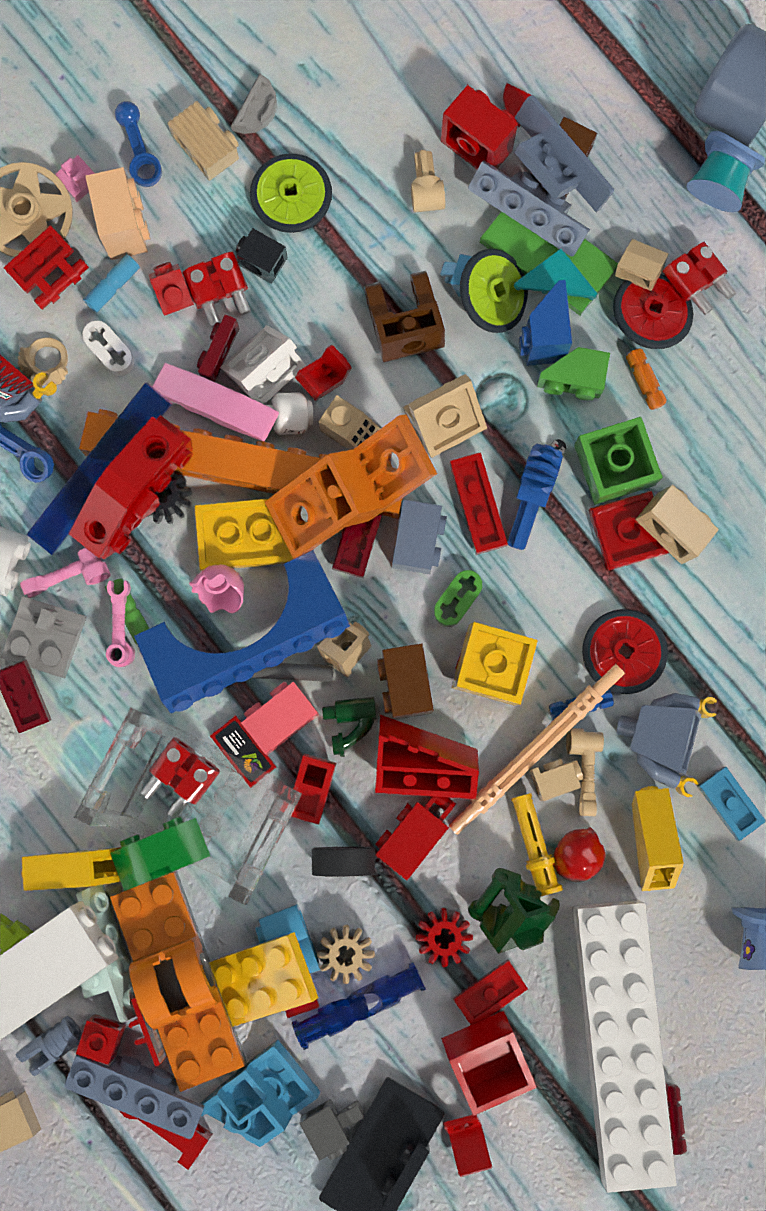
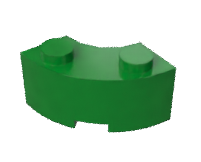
(160, 853)

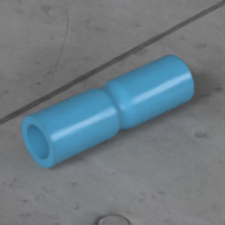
(114, 280)

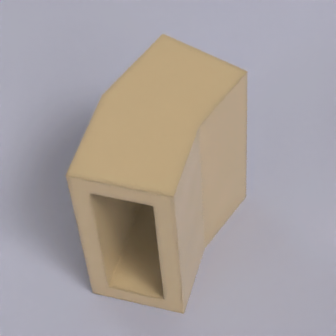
(641, 264)

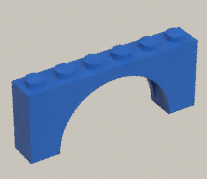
(189, 675)

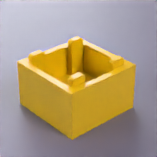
(494, 664)

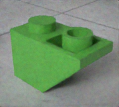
(577, 373)

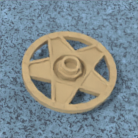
(28, 210)

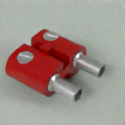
(697, 272)
(216, 281)
(184, 772)

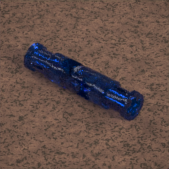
(344, 1012)

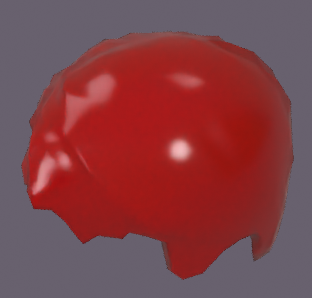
(579, 855)

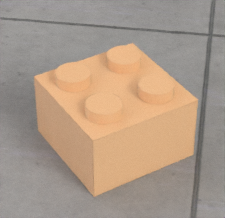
(118, 213)

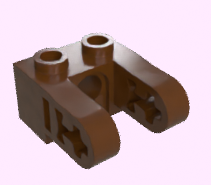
(407, 331)

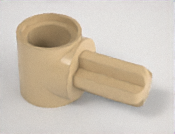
(426, 189)

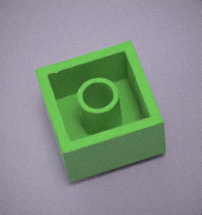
(617, 460)

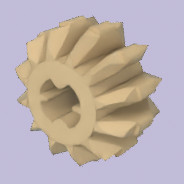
(357, 956)

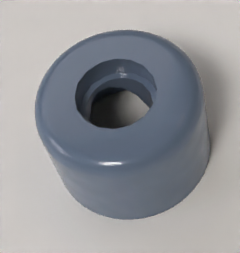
(736, 88)

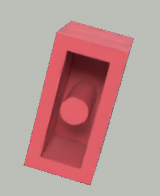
(279, 717)

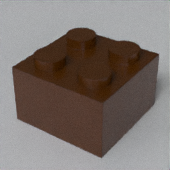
(406, 681)

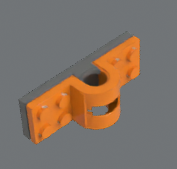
(177, 982)

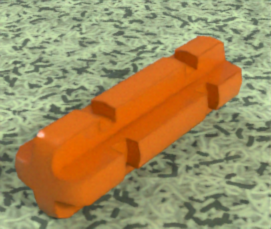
(646, 379)

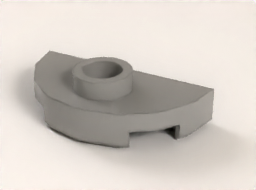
(257, 108)

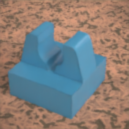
(453, 272)

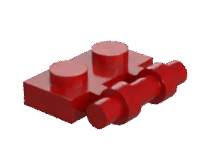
(39, 260)

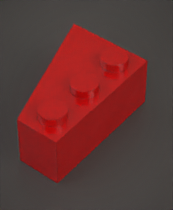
(423, 763)

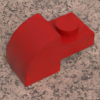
(314, 783)

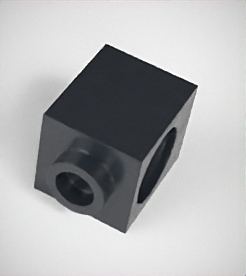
(261, 255)

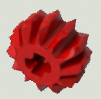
(452, 944)

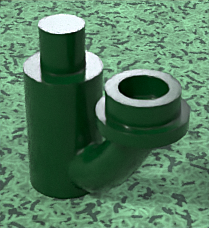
(351, 711)

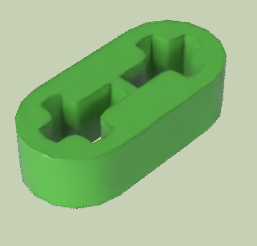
(451, 594)

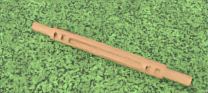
(536, 749)

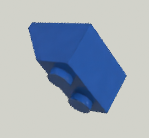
(548, 329)

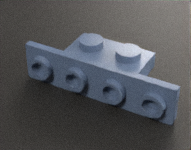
(557, 159)
(530, 205)
(136, 1091)

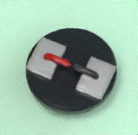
(559, 445)

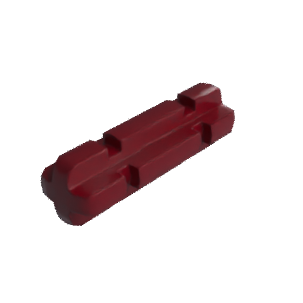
(676, 1119)

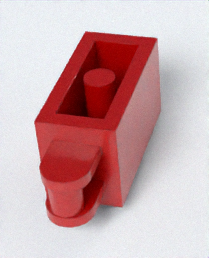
(414, 836)

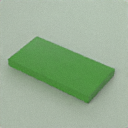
(531, 250)

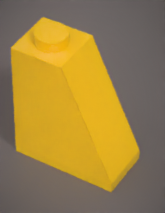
(656, 839)
(69, 869)

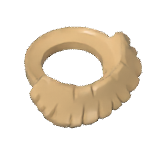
(27, 362)

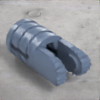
(53, 1043)

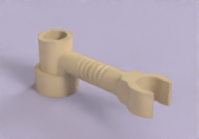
(586, 744)

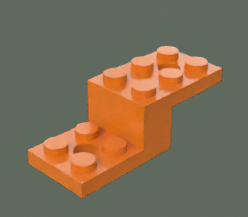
(350, 486)

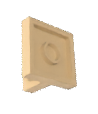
(447, 415)

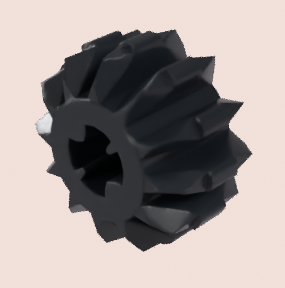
(174, 500)

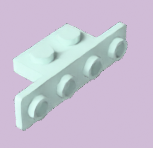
(115, 976)

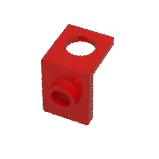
(468, 1145)

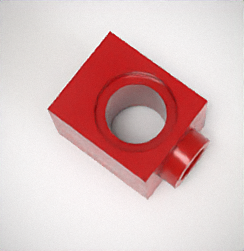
(101, 1039)

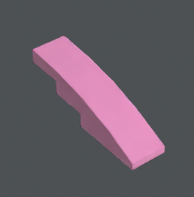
(216, 402)

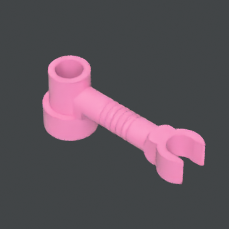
(90, 566)
(118, 634)

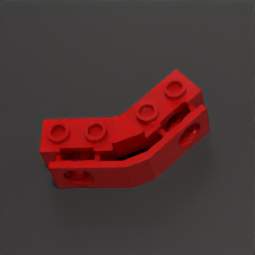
(128, 487)

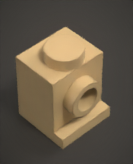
(333, 648)
(556, 779)

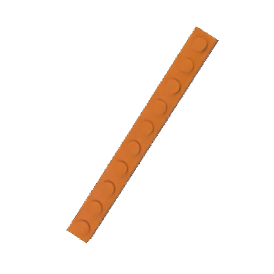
(227, 459)

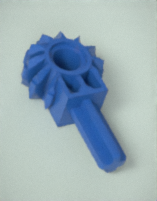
(535, 487)

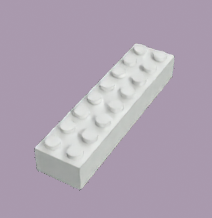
(624, 1046)

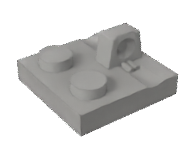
(44, 637)

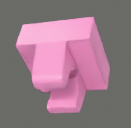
(73, 177)

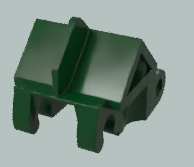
(521, 922)

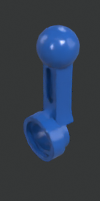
(128, 115)
(26, 453)

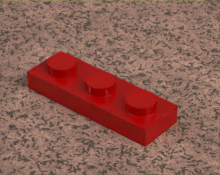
(478, 503)

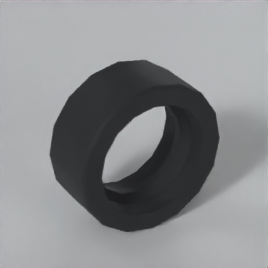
(343, 861)

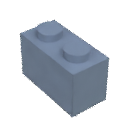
(417, 537)

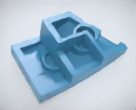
(262, 1096)

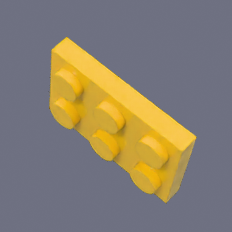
(239, 535)
(264, 979)

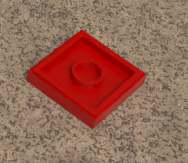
(621, 536)

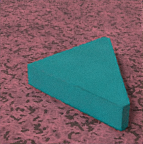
(551, 271)

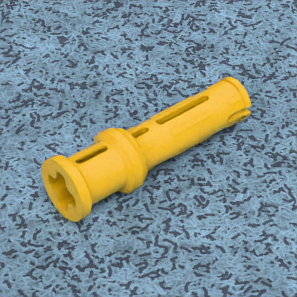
(539, 861)

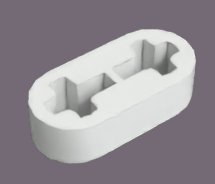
(114, 343)

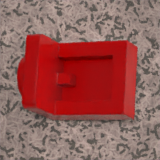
(170, 288)
(324, 373)

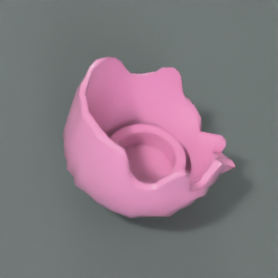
(219, 588)

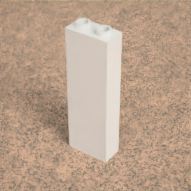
(51, 965)

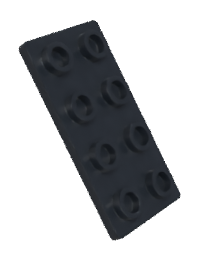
(384, 1152)

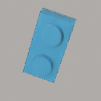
(731, 803)

